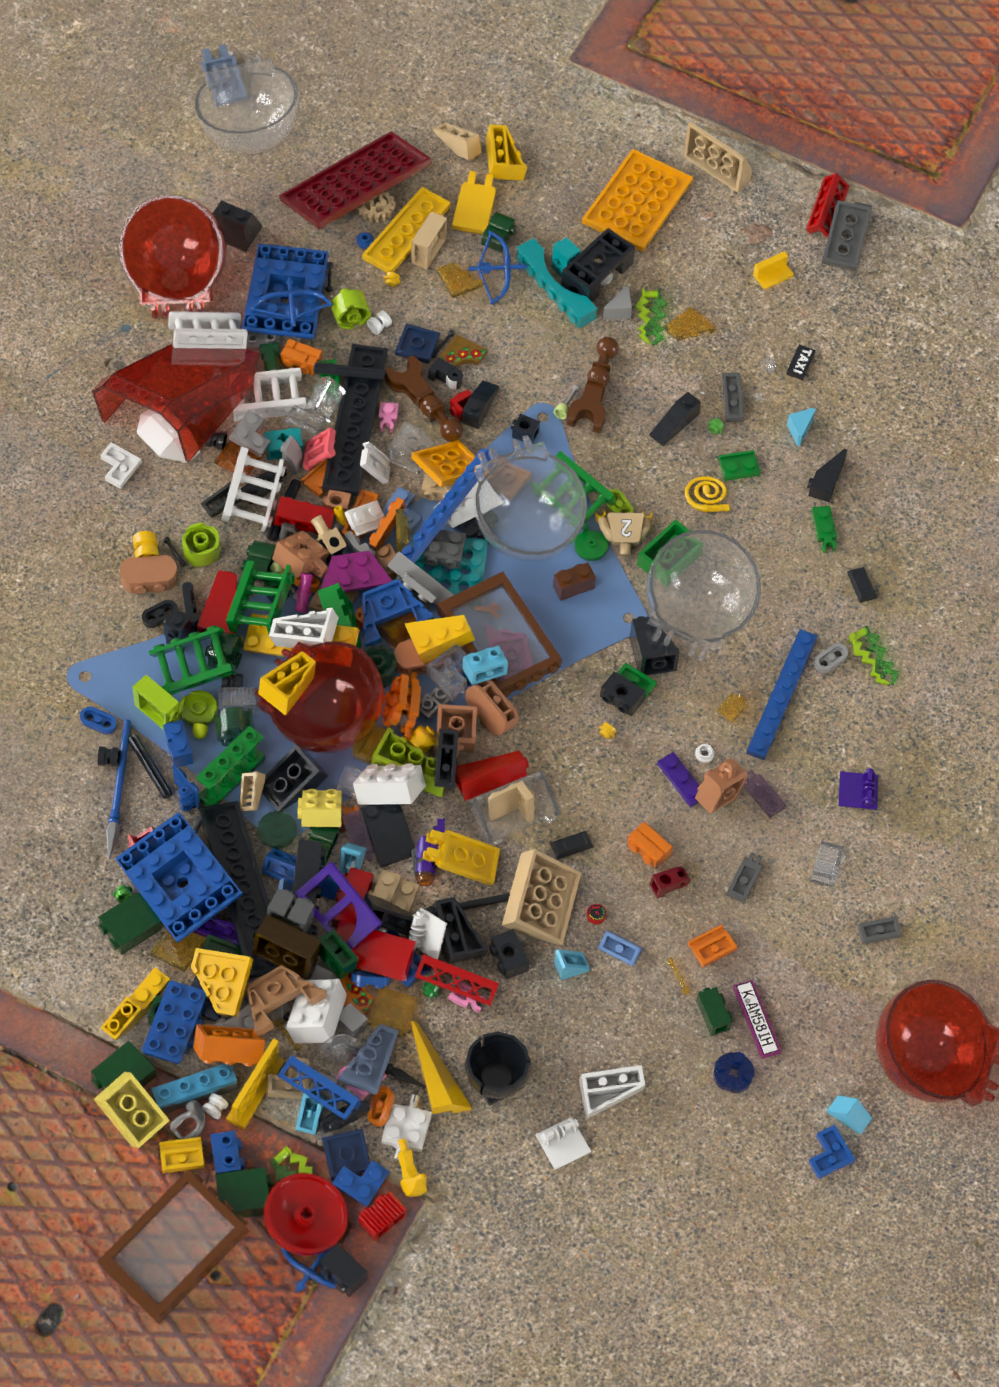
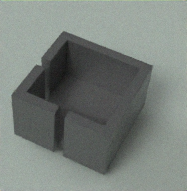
(292, 910)

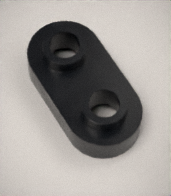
(158, 613)

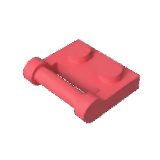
(316, 445)

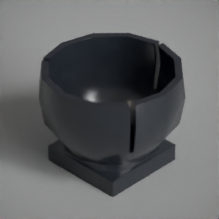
(497, 1066)

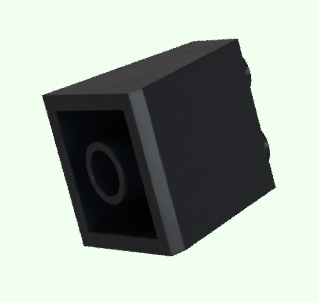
(238, 225)
(650, 655)

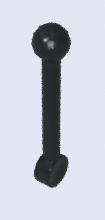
(329, 288)
(451, 333)
(166, 540)

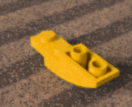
(136, 1006)

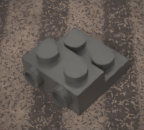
(445, 549)

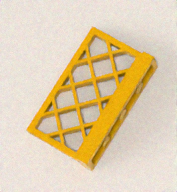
(255, 1087)

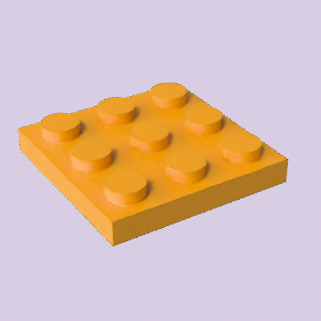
(444, 462)

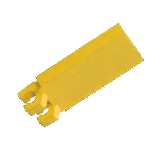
(474, 205)
(463, 856)

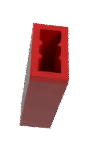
(219, 602)
(489, 773)

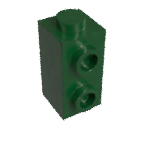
(713, 1011)

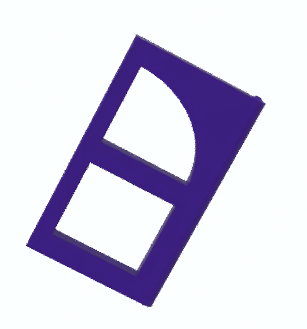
(366, 918)

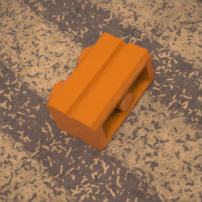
(300, 356)
(649, 845)

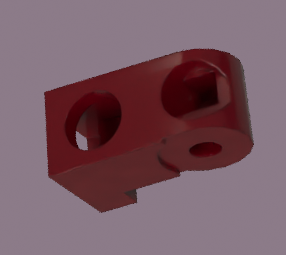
(669, 881)

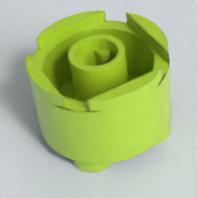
(350, 308)
(201, 544)

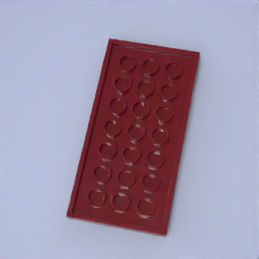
(355, 179)

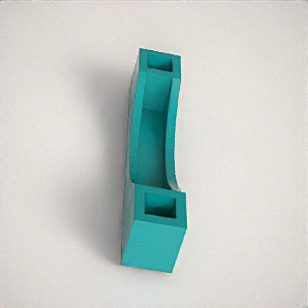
(575, 306)

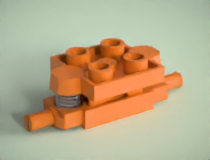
(402, 703)

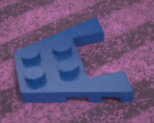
(386, 604)

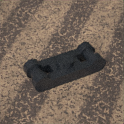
(190, 607)

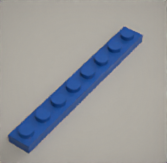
(443, 511)
(781, 694)

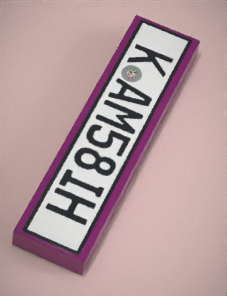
(756, 1019)

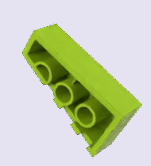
(397, 751)

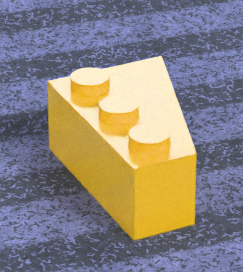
(502, 155)
(438, 635)
(287, 682)

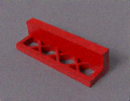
(825, 202)
(461, 974)

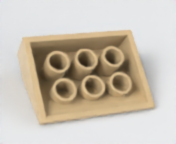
(716, 158)
(541, 897)

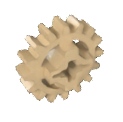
(378, 207)

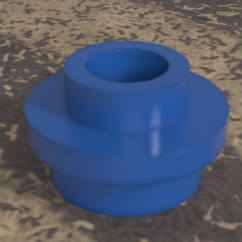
(364, 244)

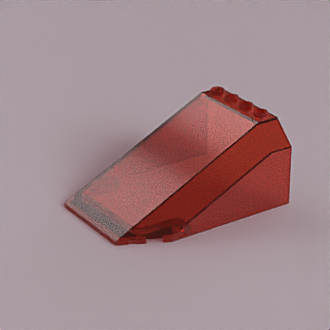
(185, 386)

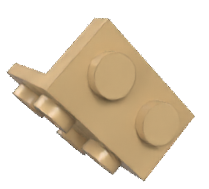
(512, 798)

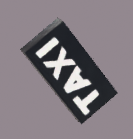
(800, 362)

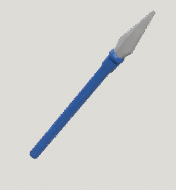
(113, 829)

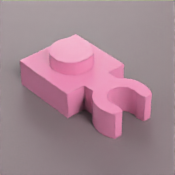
(387, 415)
(464, 1001)

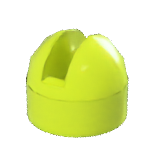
(199, 730)

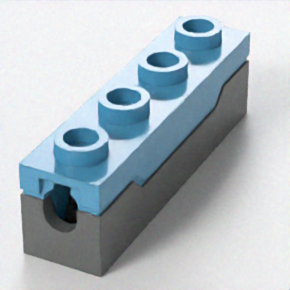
(196, 1087)

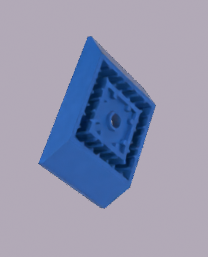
(270, 272)
(165, 860)

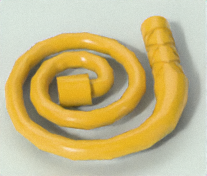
(706, 491)

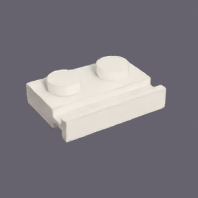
(375, 462)
(364, 518)

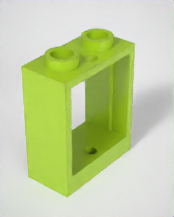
(155, 702)

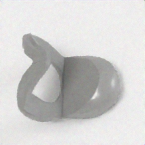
(194, 1110)

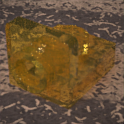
(732, 706)

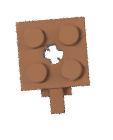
(302, 555)
(459, 719)
(721, 785)

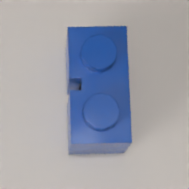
(178, 743)

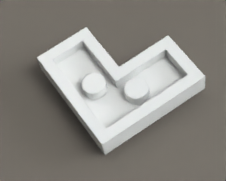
(123, 464)

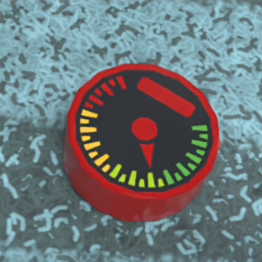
(596, 914)

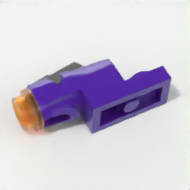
(425, 870)

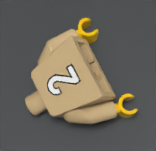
(624, 529)

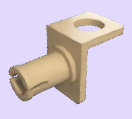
(325, 534)

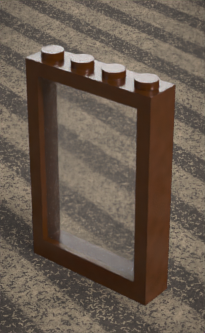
(502, 619)
(174, 1245)

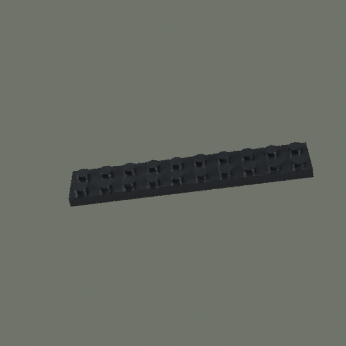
(354, 421)
(234, 852)

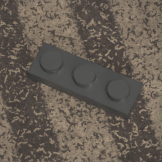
(732, 397)

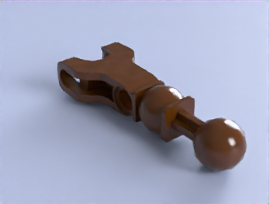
(420, 393)
(589, 404)

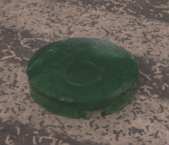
(277, 829)

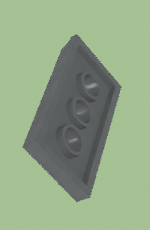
(860, 213)

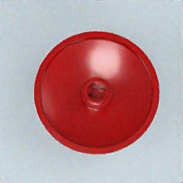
(305, 1214)

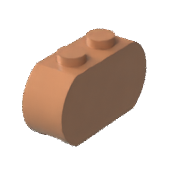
(148, 574)
(408, 659)
(492, 707)

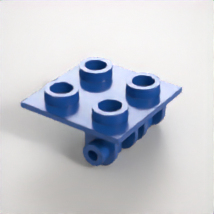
(187, 791)

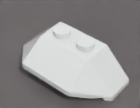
(160, 436)

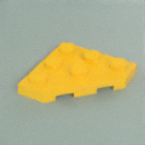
(222, 978)

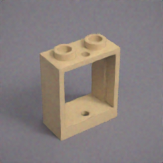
(429, 240)

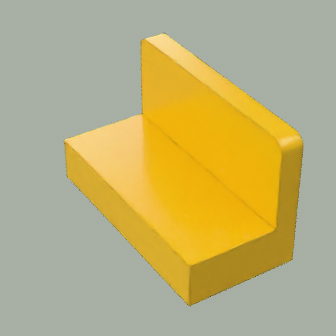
(773, 270)

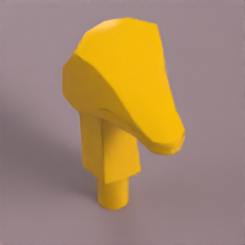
(412, 1183)

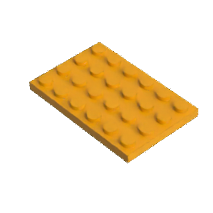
(638, 199)

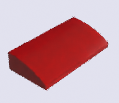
(381, 952)

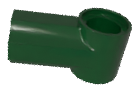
(270, 356)

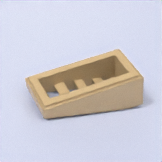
(250, 781)

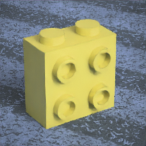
(320, 808)

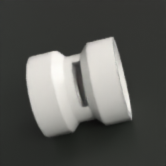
(380, 321)

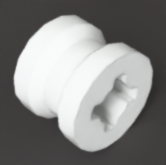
(215, 1106)

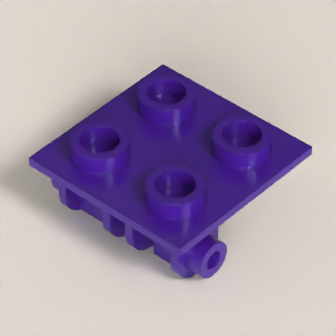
(858, 789)

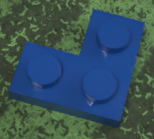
(835, 1156)
(361, 1188)

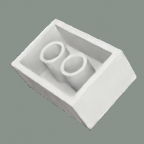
(389, 784)
(318, 1021)

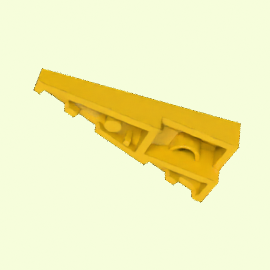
(440, 1085)

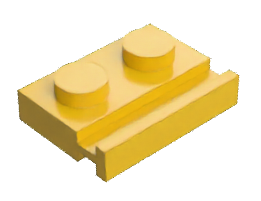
(181, 1155)

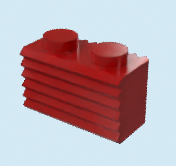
(382, 1215)

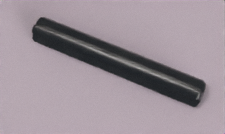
(346, 370)
(291, 492)
(150, 766)

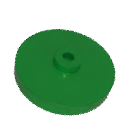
(591, 545)

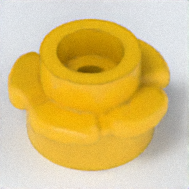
(392, 279)
(607, 730)

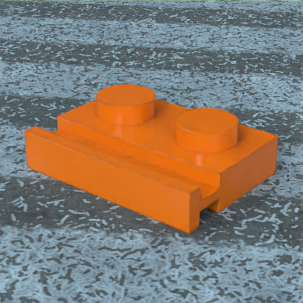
(315, 478)
(712, 945)

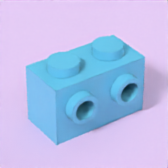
(485, 665)

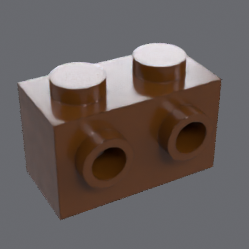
(574, 581)

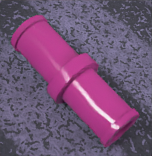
(303, 592)

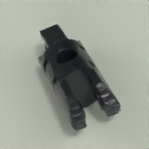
(334, 1122)

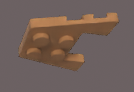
(275, 990)

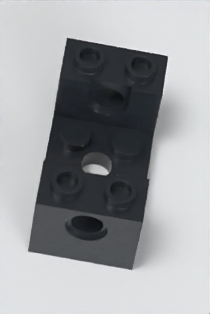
(585, 275)

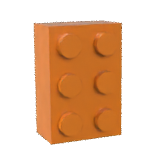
(228, 1045)

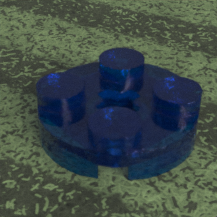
(737, 1062)

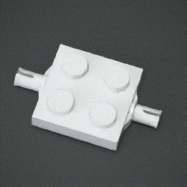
(407, 1123)

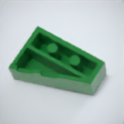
(336, 598)

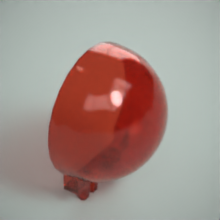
(172, 252)
(337, 704)
(938, 1044)

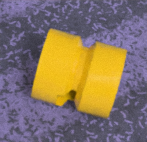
(145, 544)

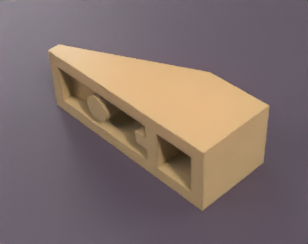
(459, 140)

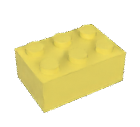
(131, 1109)

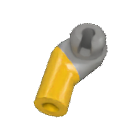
(340, 520)

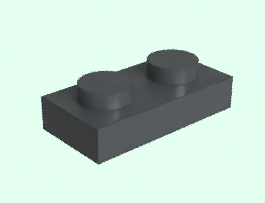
(879, 930)

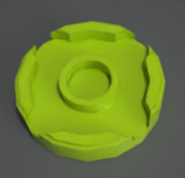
(198, 707)

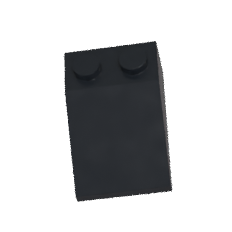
(290, 777)
(388, 833)

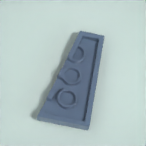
(371, 1061)

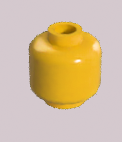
(423, 738)

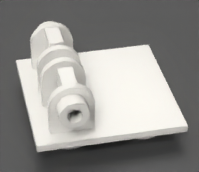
(427, 932)
(563, 1143)

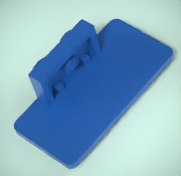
(175, 1023)

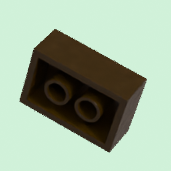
(286, 946)

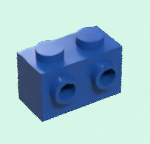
(225, 1152)

